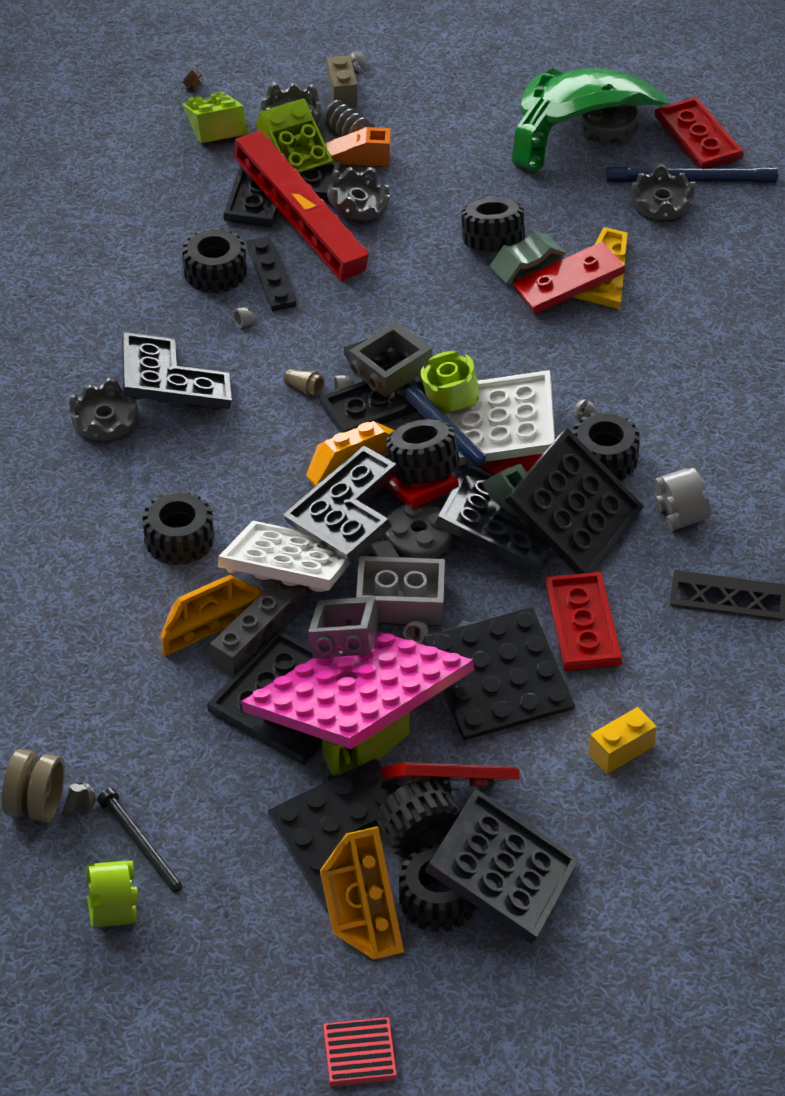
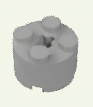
(682, 498)

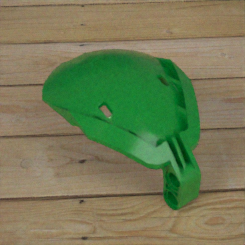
(561, 96)

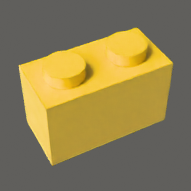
(622, 740)

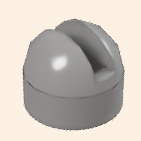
(359, 57)
(244, 315)
(341, 382)
(589, 408)
(412, 628)

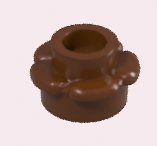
(192, 79)

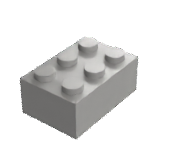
(403, 588)

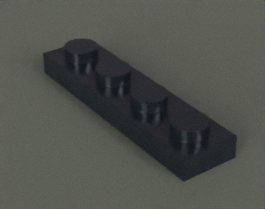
(271, 273)

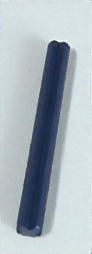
(431, 411)

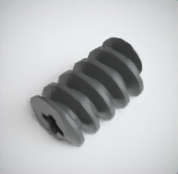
(343, 119)

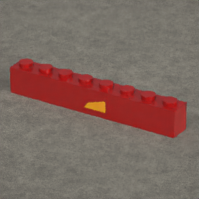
(301, 205)

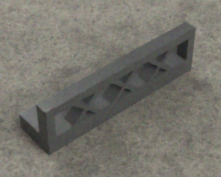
(730, 583)

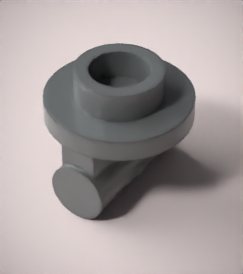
(79, 796)

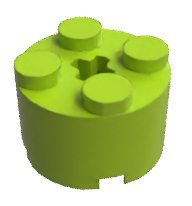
(450, 381)
(111, 893)

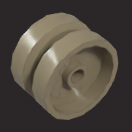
(33, 785)

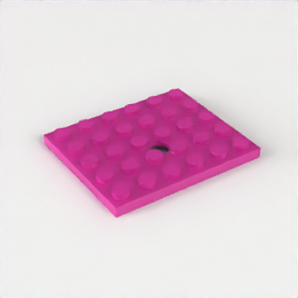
(350, 710)

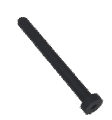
(109, 799)

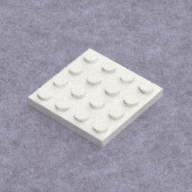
(510, 417)
(283, 555)

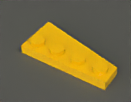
(610, 292)

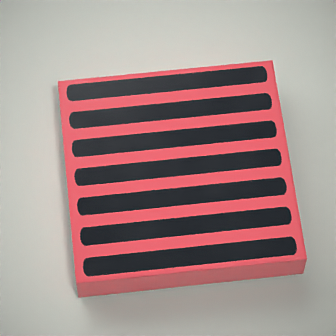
(359, 1052)

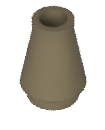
(307, 382)

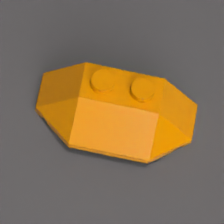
(336, 451)
(206, 612)
(361, 895)

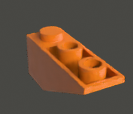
(362, 147)

